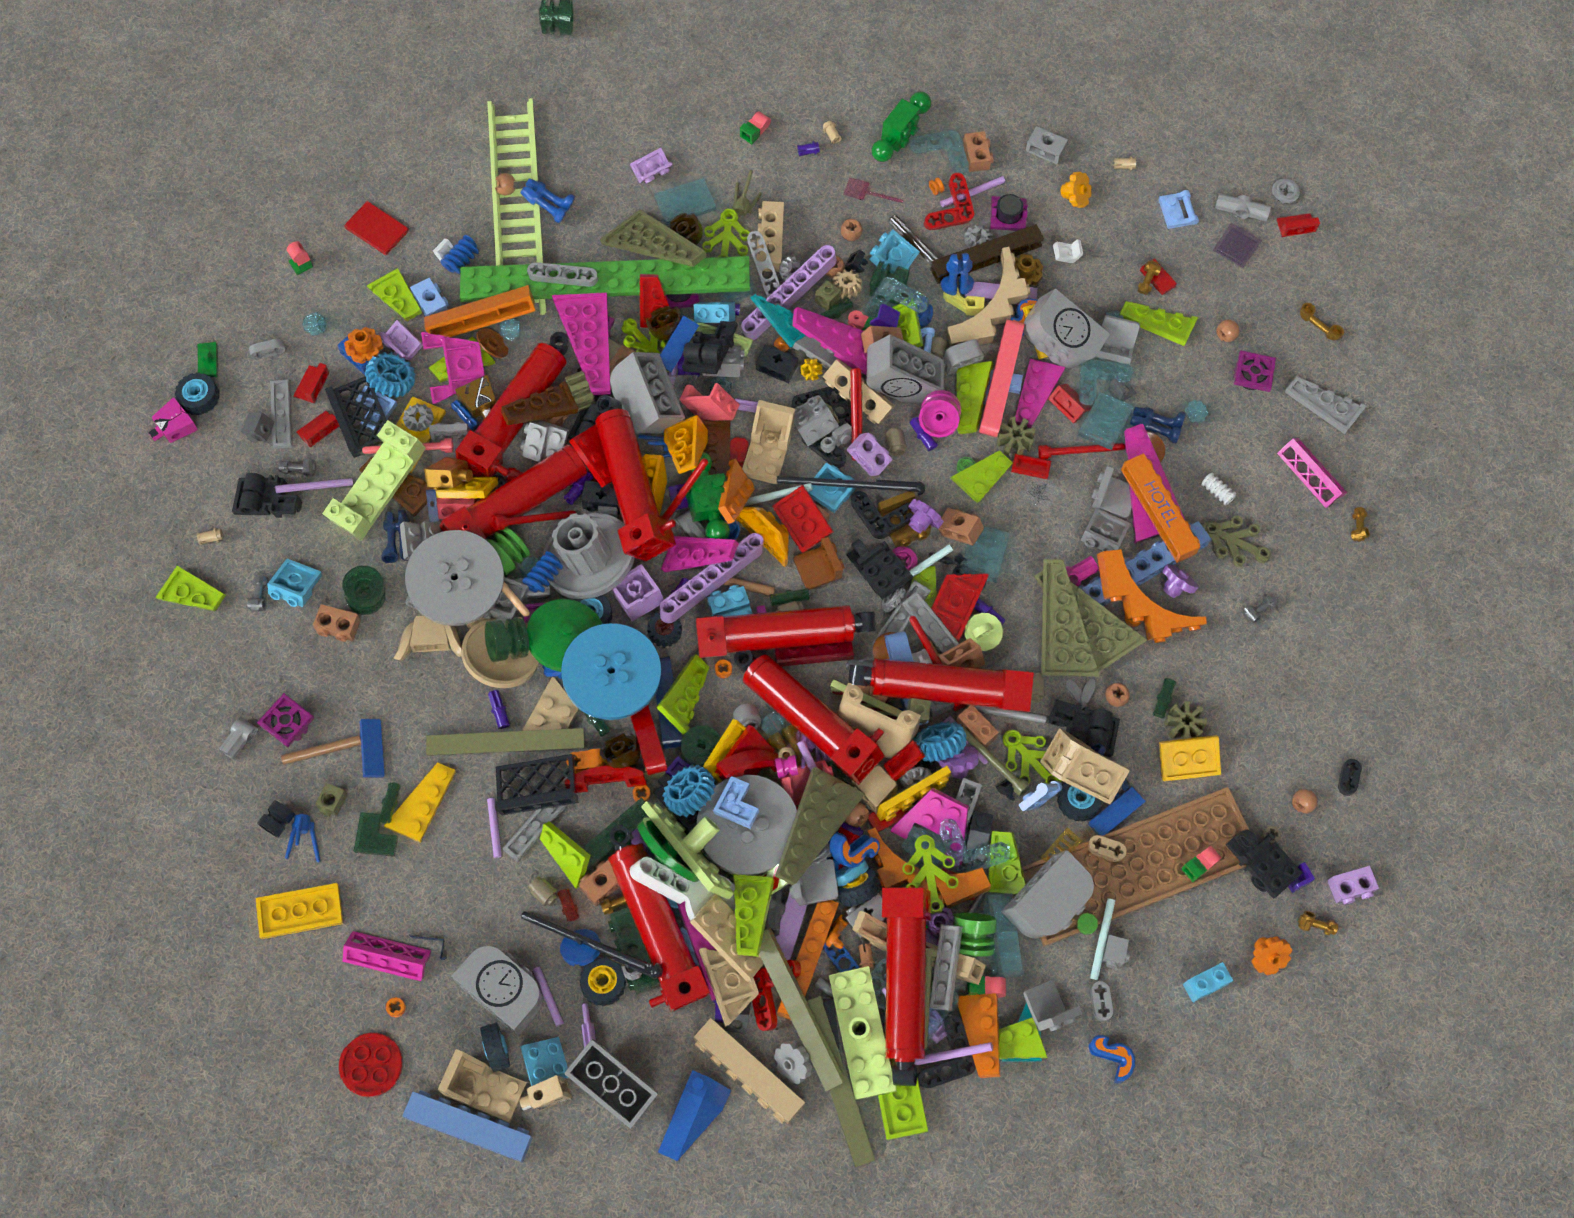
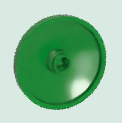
(555, 627)
(664, 850)

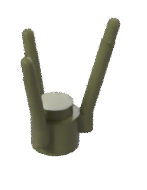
(741, 205)

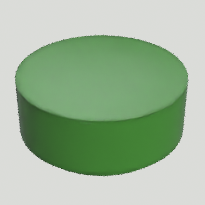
(1087, 923)

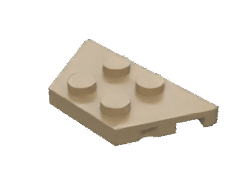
(552, 710)
(729, 987)

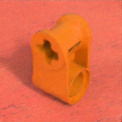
(587, 760)

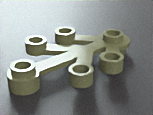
(1234, 540)

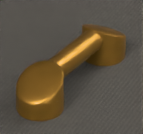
(1307, 313)

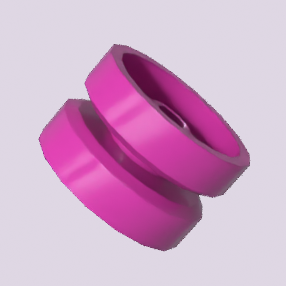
(940, 413)

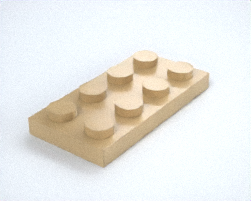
(718, 925)

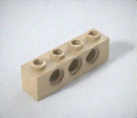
(771, 212)
(883, 405)

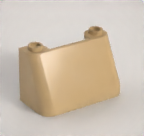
(896, 732)

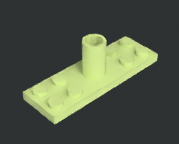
(690, 846)
(865, 1054)

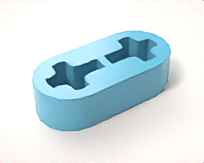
(847, 874)

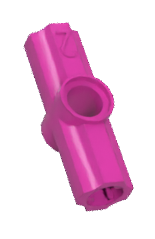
(1082, 570)

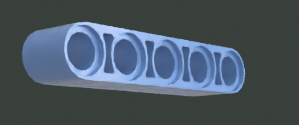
(899, 649)

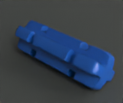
(465, 415)

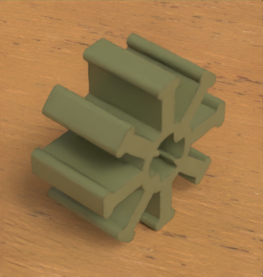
(580, 390)
(1023, 440)
(1178, 716)

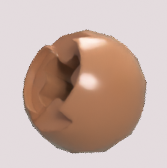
(505, 184)
(856, 227)
(840, 267)
(1228, 330)
(1112, 698)
(1304, 801)
(858, 816)

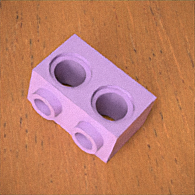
(866, 457)
(1351, 882)

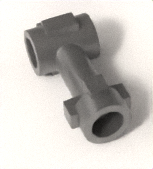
(307, 467)
(258, 603)
(1253, 614)

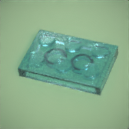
(686, 198)
(1105, 421)
(986, 554)

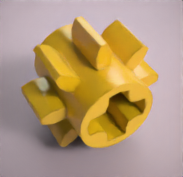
(811, 369)

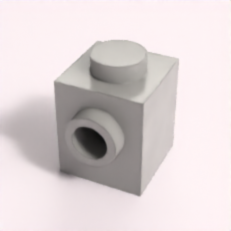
(1116, 952)

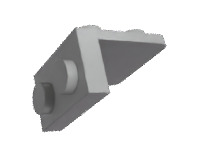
(1121, 340)
(814, 420)
(440, 431)
(1112, 495)
(816, 884)
(1048, 1007)

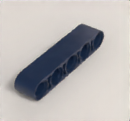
(670, 734)

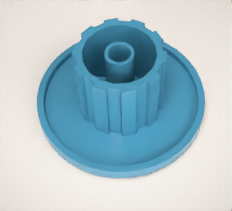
(611, 671)

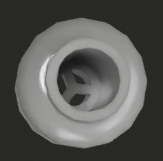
(747, 715)

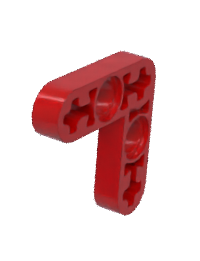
(955, 212)
(766, 983)

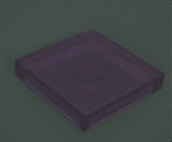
(1237, 245)

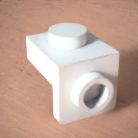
(1068, 252)

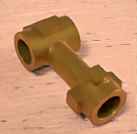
(1152, 268)
(1361, 532)
(608, 907)
(1308, 919)

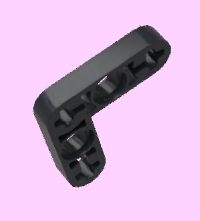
(828, 398)
(882, 522)
(955, 1064)

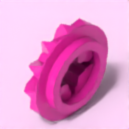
(903, 553)

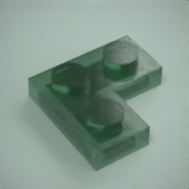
(370, 841)

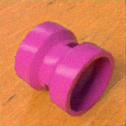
(786, 766)

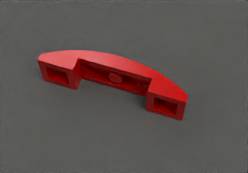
(737, 763)
(607, 774)

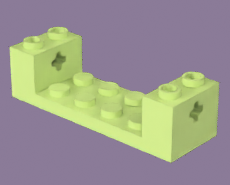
(377, 482)

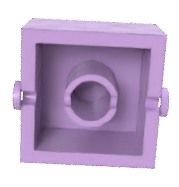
(638, 593)

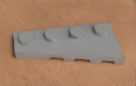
(1333, 409)

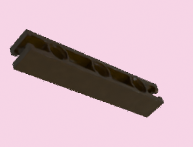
(990, 251)

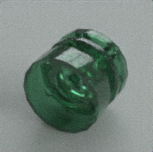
(556, 16)
(901, 274)
(366, 580)
(506, 639)
(698, 736)

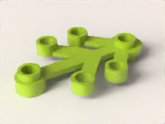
(726, 236)
(630, 327)
(1028, 756)
(929, 869)

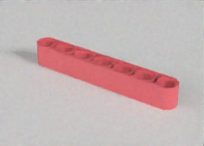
(1001, 378)

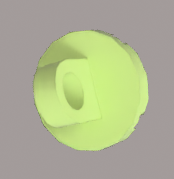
(985, 631)

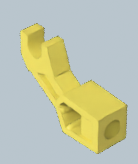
(962, 303)

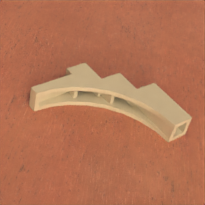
(998, 310)
(875, 931)

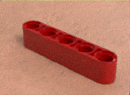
(648, 742)

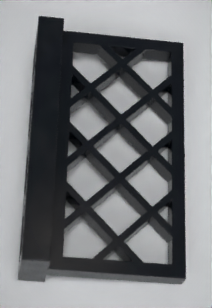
(343, 417)
(536, 801)

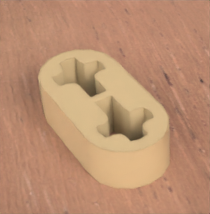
(1108, 844)

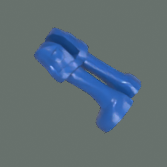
(536, 190)
(954, 267)

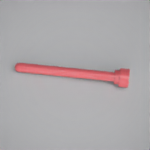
(444, 445)

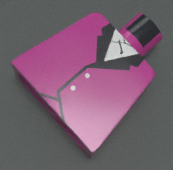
(172, 422)

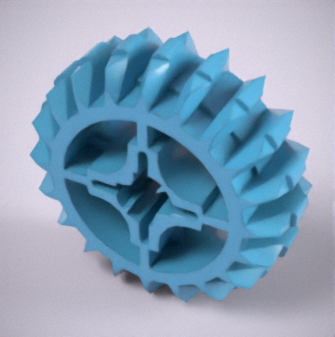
(389, 378)
(941, 741)
(689, 790)

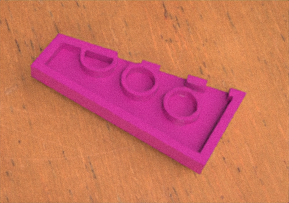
(1037, 387)
(697, 552)

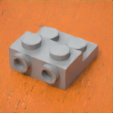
(731, 364)
(542, 439)
(1105, 531)
(414, 534)
(504, 607)

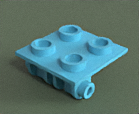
(544, 1060)

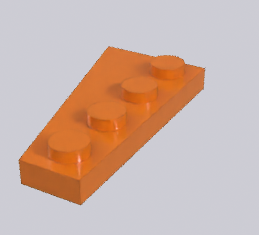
(737, 492)
(982, 1026)

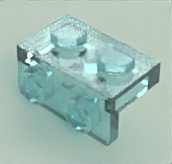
(909, 844)

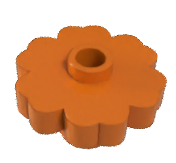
(363, 345)
(1271, 954)

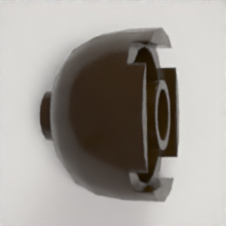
(688, 227)
(664, 322)
(621, 751)

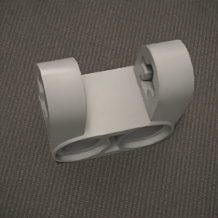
(962, 355)

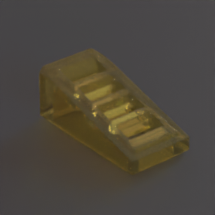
(1071, 835)

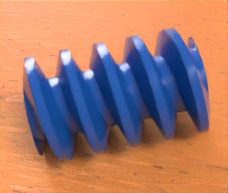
(460, 254)
(543, 572)

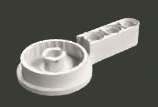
(691, 892)

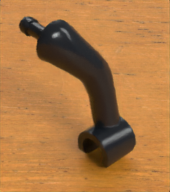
(958, 558)

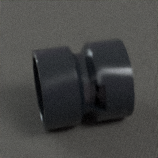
(275, 820)

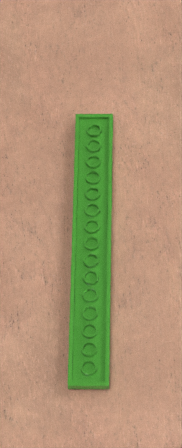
(614, 278)

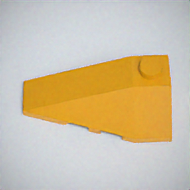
(686, 442)

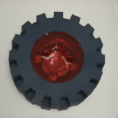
(663, 636)

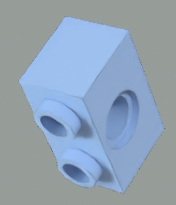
(427, 290)

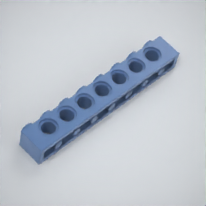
(1150, 566)

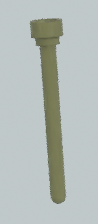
(1020, 786)
(931, 954)

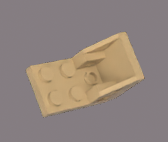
(769, 441)
(1083, 767)
(479, 1087)

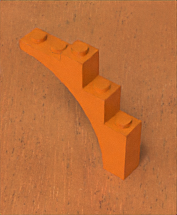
(1137, 606)
(892, 876)

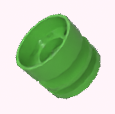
(509, 548)
(974, 932)

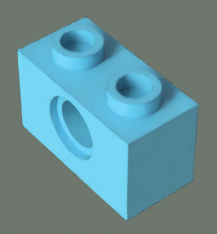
(714, 312)
(1207, 982)

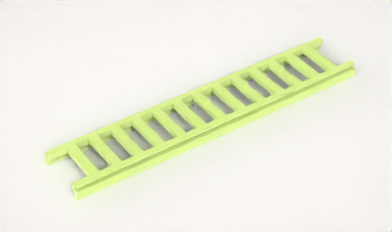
(497, 208)

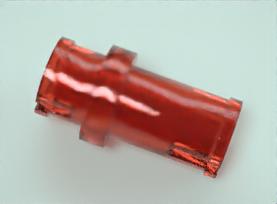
(569, 908)

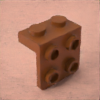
(819, 565)

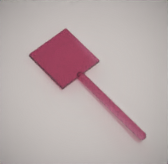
(857, 189)

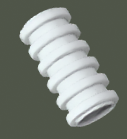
(1218, 488)

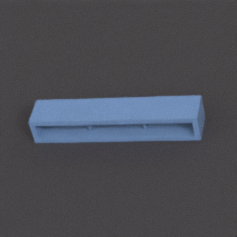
(467, 1126)

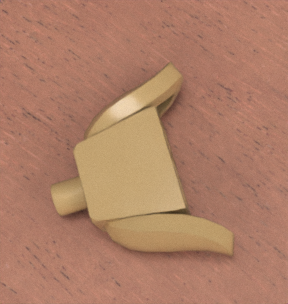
(428, 636)

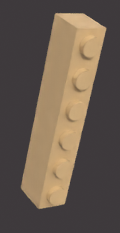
(749, 1071)

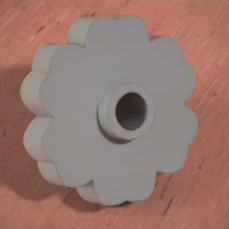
(793, 1062)

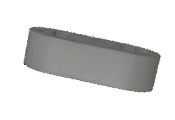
(267, 349)
(1096, 1002)

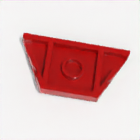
(957, 600)

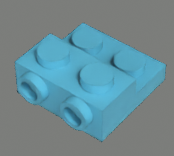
(893, 250)
(831, 496)
(293, 583)
(730, 602)

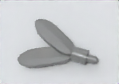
(1084, 696)

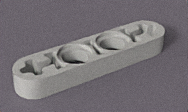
(765, 264)
(562, 278)

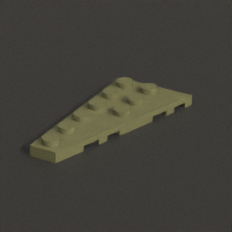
(652, 238)
(1106, 633)
(1064, 638)
(818, 817)

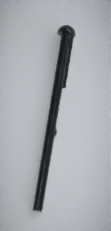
(918, 487)
(619, 957)

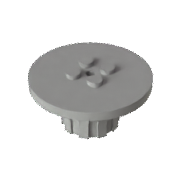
(589, 555)
(454, 577)
(754, 849)

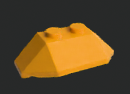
(657, 476)
(764, 523)

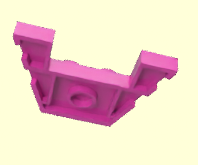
(462, 363)
(930, 813)

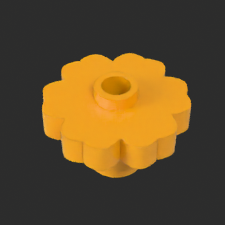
(1077, 190)

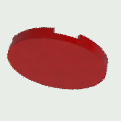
(370, 1064)

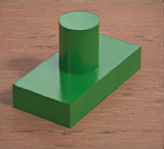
(208, 359)

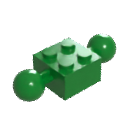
(900, 126)
(705, 499)

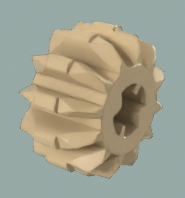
(853, 281)

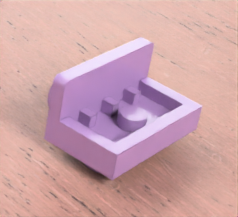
(651, 165)
(401, 341)

